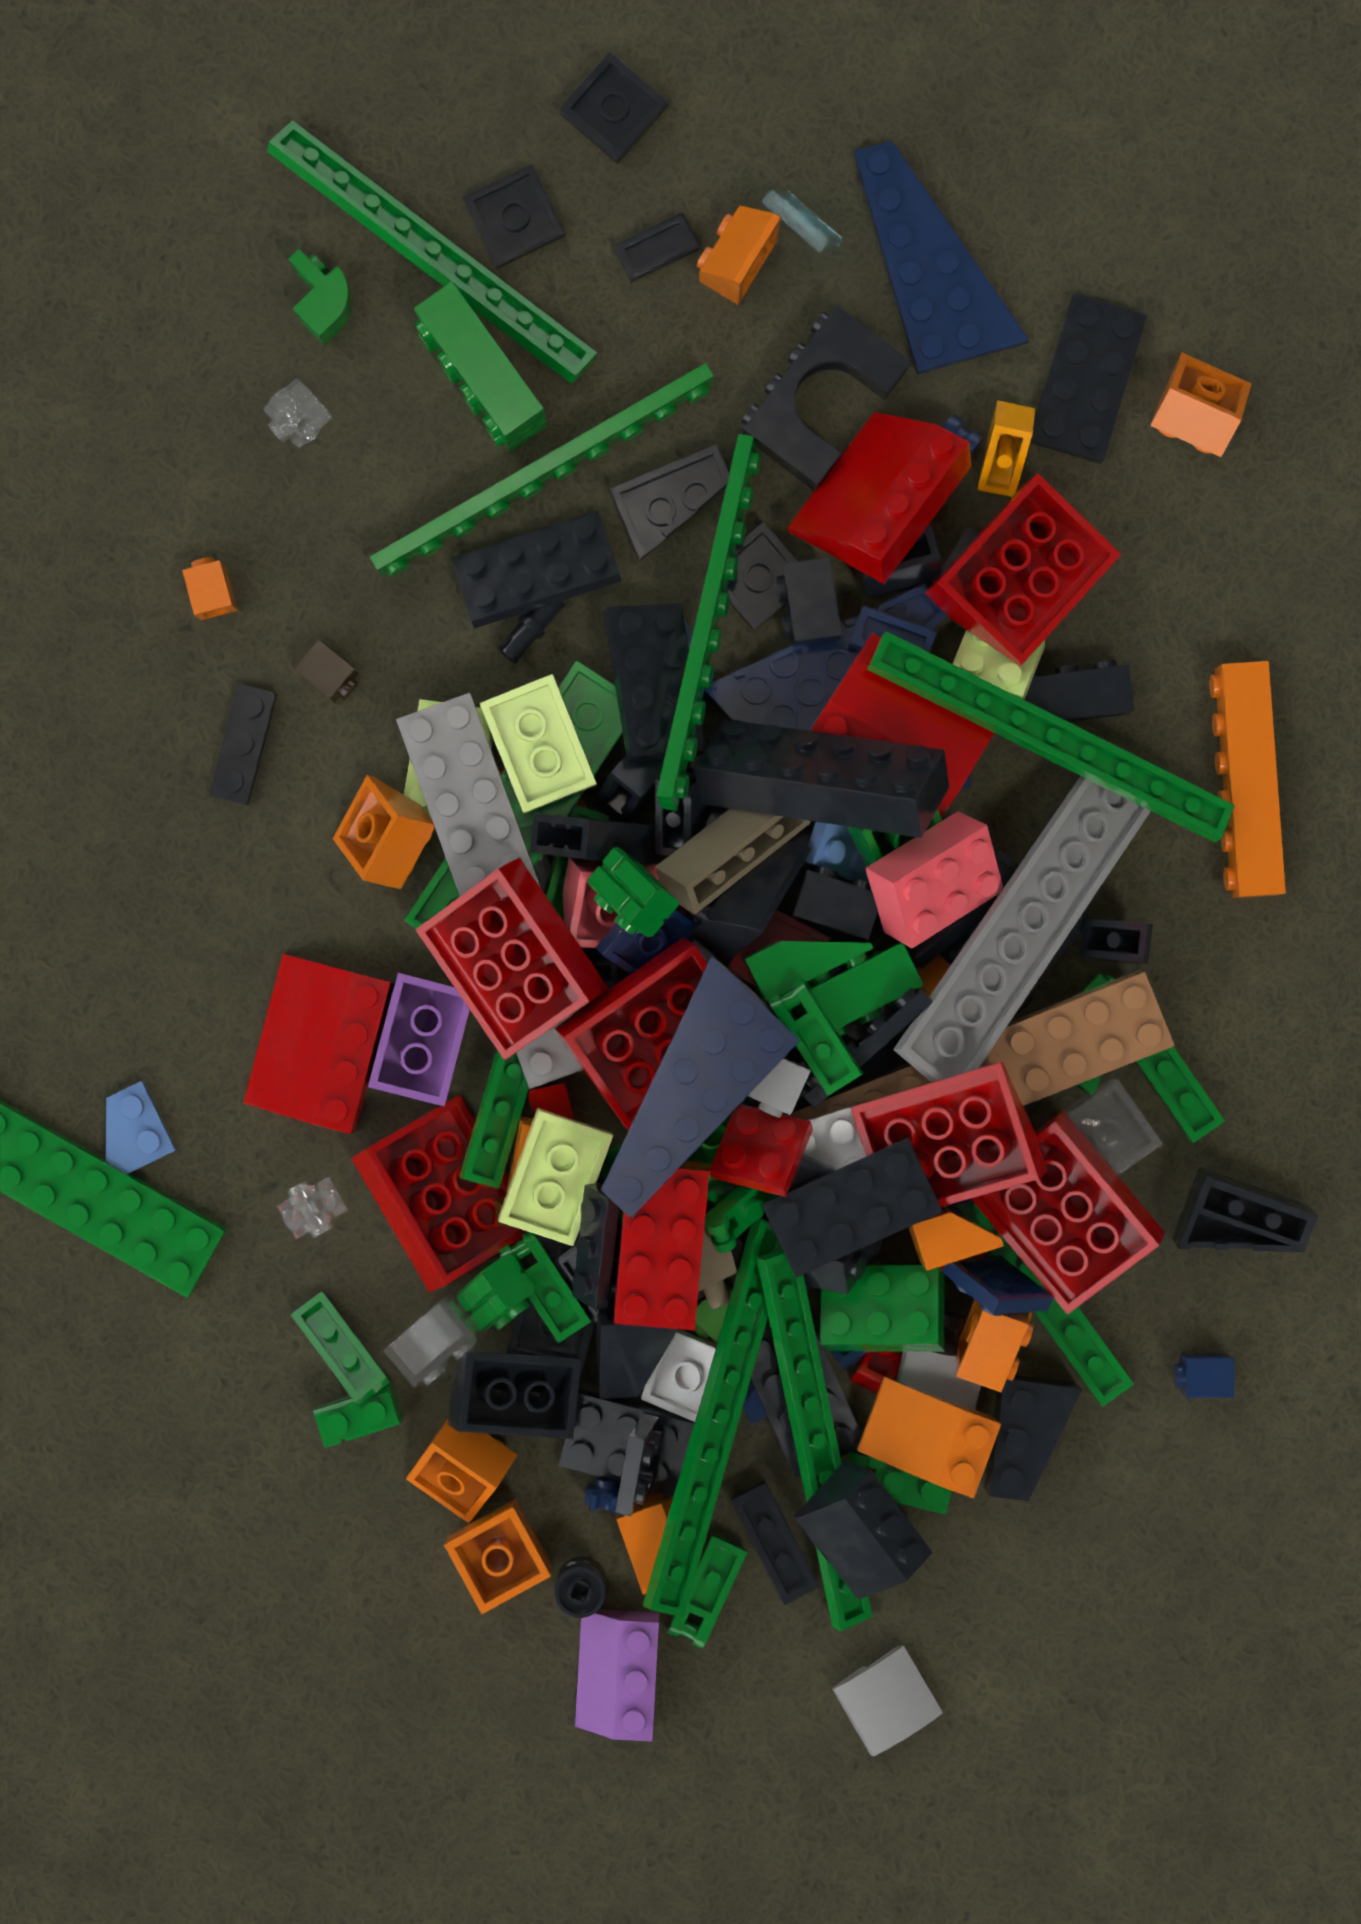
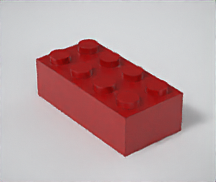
(664, 1254)

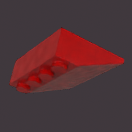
(883, 493)
(1023, 571)
(881, 710)
(511, 958)
(631, 1025)
(319, 1044)
(963, 1130)
(435, 1214)
(1076, 1221)

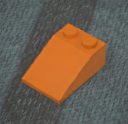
(929, 1436)

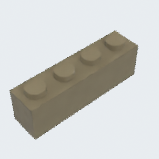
(724, 855)

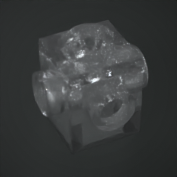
(296, 414)
(311, 1208)

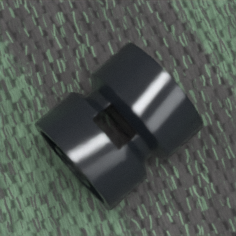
(580, 1587)

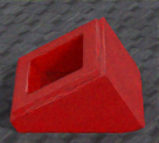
(552, 1099)
(874, 1367)

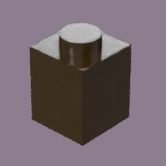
(328, 672)

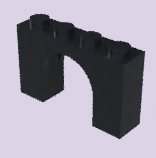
(837, 345)

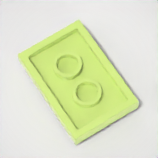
(538, 743)
(552, 1174)

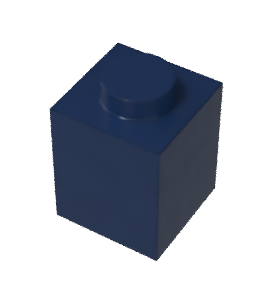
(1205, 1375)

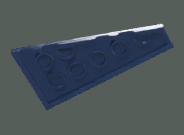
(938, 287)
(798, 681)
(708, 1070)

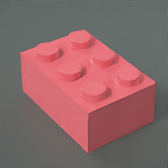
(935, 879)

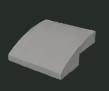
(937, 1376)
(887, 1700)

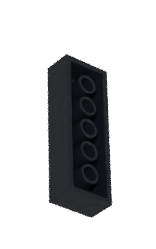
(823, 777)

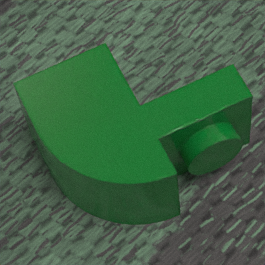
(329, 302)

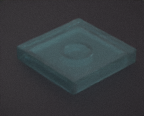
(802, 220)

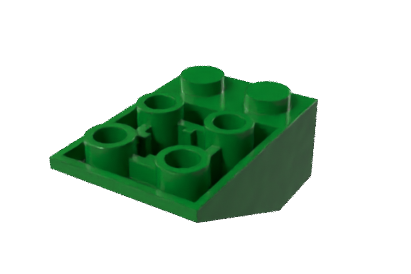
(786, 962)

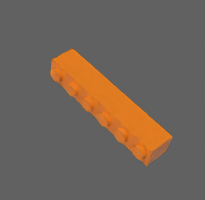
(1249, 779)

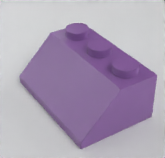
(420, 1040)
(617, 1674)

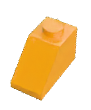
(1006, 448)

